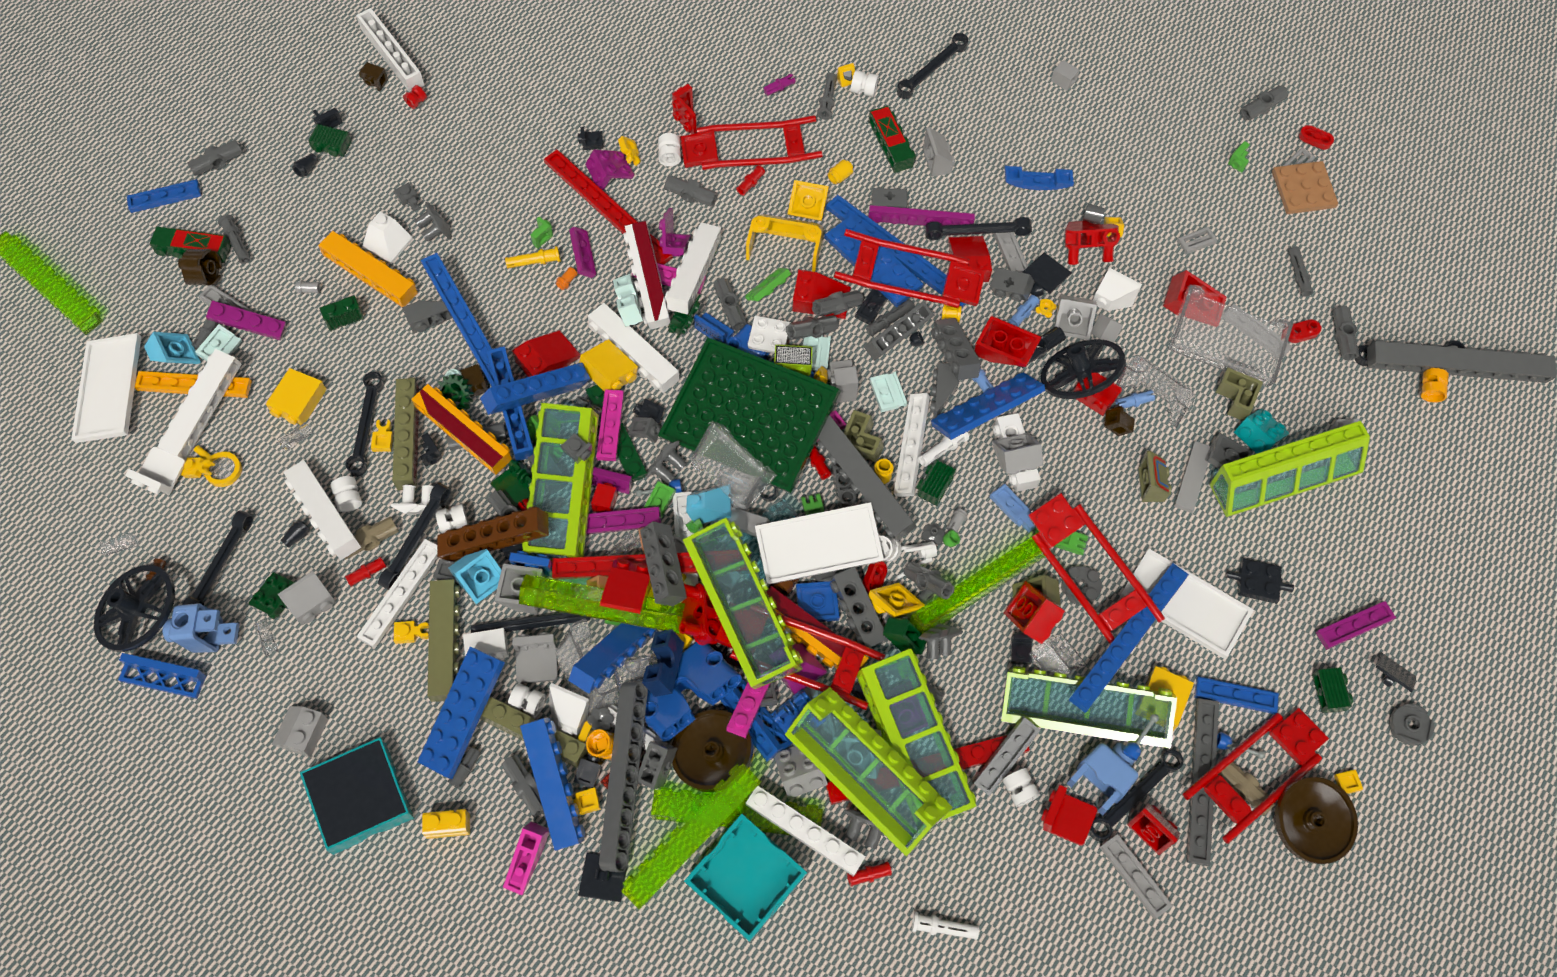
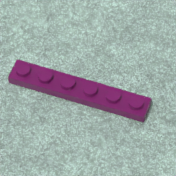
(918, 216)

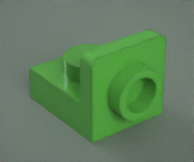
(1238, 159)
(542, 233)

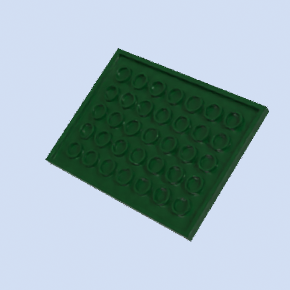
(760, 403)

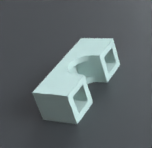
(627, 300)

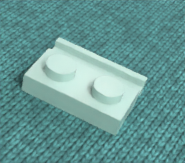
(218, 339)
(820, 350)
(888, 392)

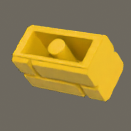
(446, 824)

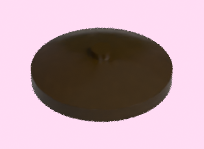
(709, 751)
(1316, 820)

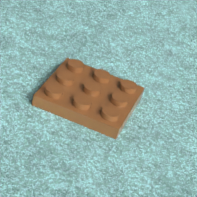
(1305, 187)

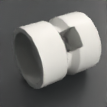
(864, 83)
(669, 149)
(346, 494)
(458, 515)
(890, 548)
(529, 701)
(1022, 780)

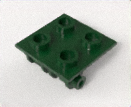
(681, 321)
(514, 482)
(267, 597)

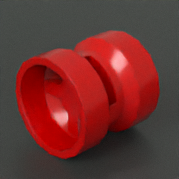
(415, 96)

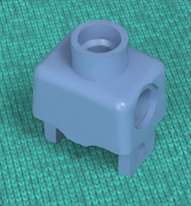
(196, 618)
(1108, 771)

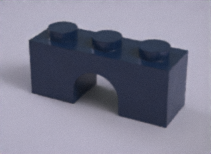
(661, 676)

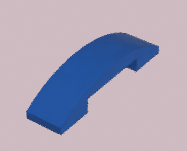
(1038, 180)

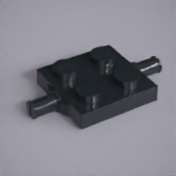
(1259, 580)

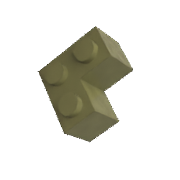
(1241, 390)
(858, 433)

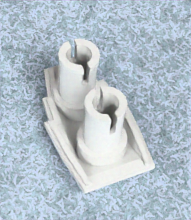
(408, 506)

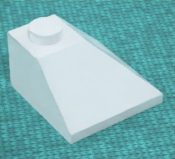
(386, 238)
(1116, 291)
(568, 710)

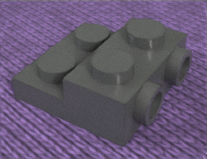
(1225, 450)

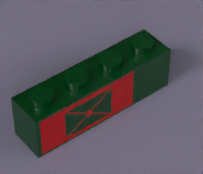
(891, 139)
(176, 241)

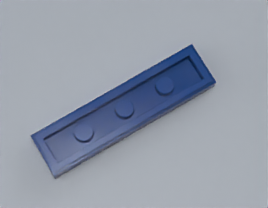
(163, 196)
(1236, 695)

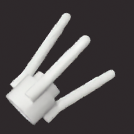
(925, 551)

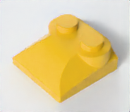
(808, 200)
(894, 600)

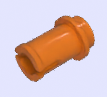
(564, 281)

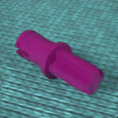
(779, 84)

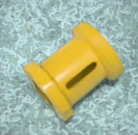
(951, 312)

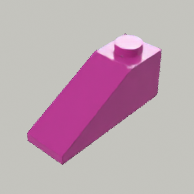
(526, 856)

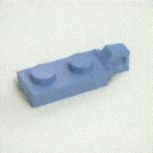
(1012, 507)

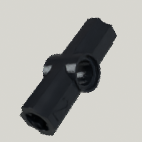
(1048, 342)

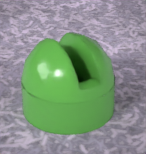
(951, 539)

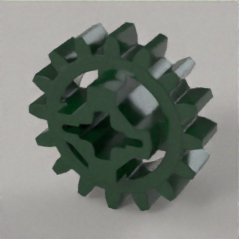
(456, 385)

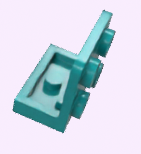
(1261, 431)

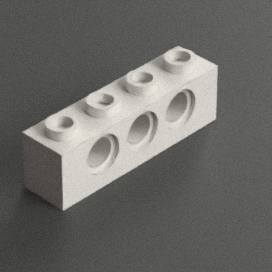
(1013, 426)

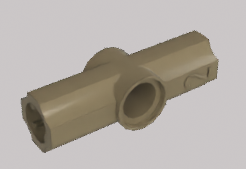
(371, 536)
(1245, 785)

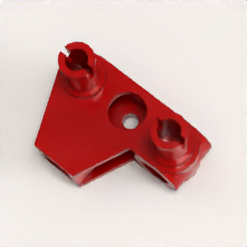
(1092, 234)
(699, 615)

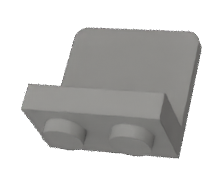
(535, 658)
(798, 772)

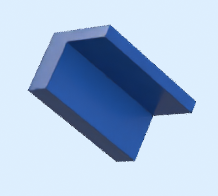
(712, 328)

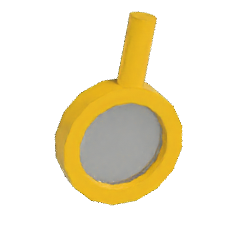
(226, 468)

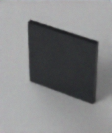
(1047, 272)
(1395, 672)
(598, 883)

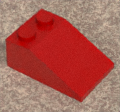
(974, 249)
(815, 286)
(1178, 288)
(1006, 343)
(545, 354)
(626, 586)
(1034, 612)
(1154, 829)

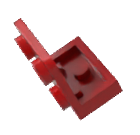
(683, 108)
(1100, 401)
(1068, 817)

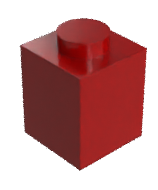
(604, 498)

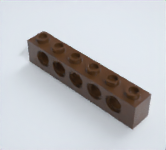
(493, 534)

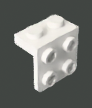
(767, 334)
(158, 471)

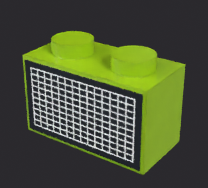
(794, 358)

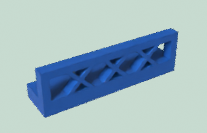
(158, 667)
(762, 735)

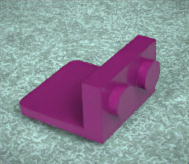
(607, 165)
(669, 241)

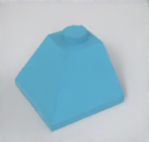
(171, 348)
(708, 505)
(477, 574)

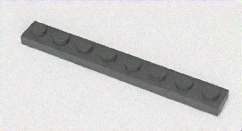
(1201, 804)

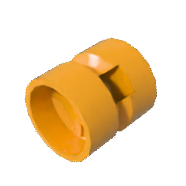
(1434, 385)
(600, 744)

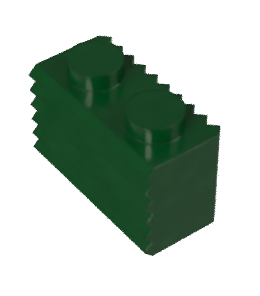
(330, 140)
(341, 313)
(936, 482)
(904, 635)
(1332, 690)

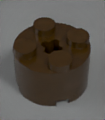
(200, 267)

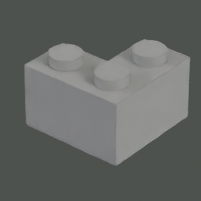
(843, 376)

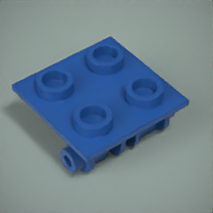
(789, 711)

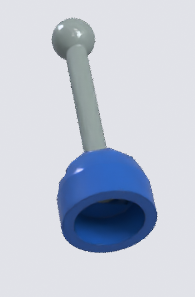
(675, 484)
(1225, 742)
(1132, 749)

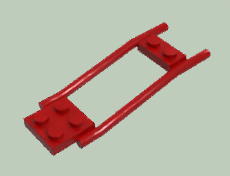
(702, 147)
(961, 282)
(1056, 522)
(846, 669)
(1295, 734)

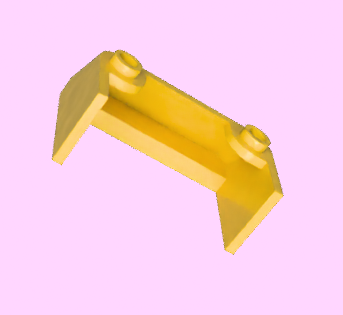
(788, 228)

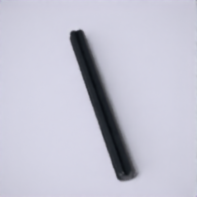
(529, 622)

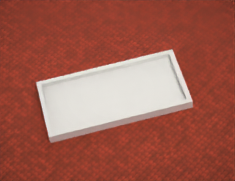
(106, 388)
(818, 543)
(1196, 607)

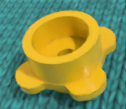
(1046, 303)

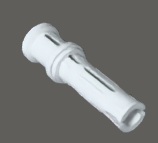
(941, 448)
(933, 922)

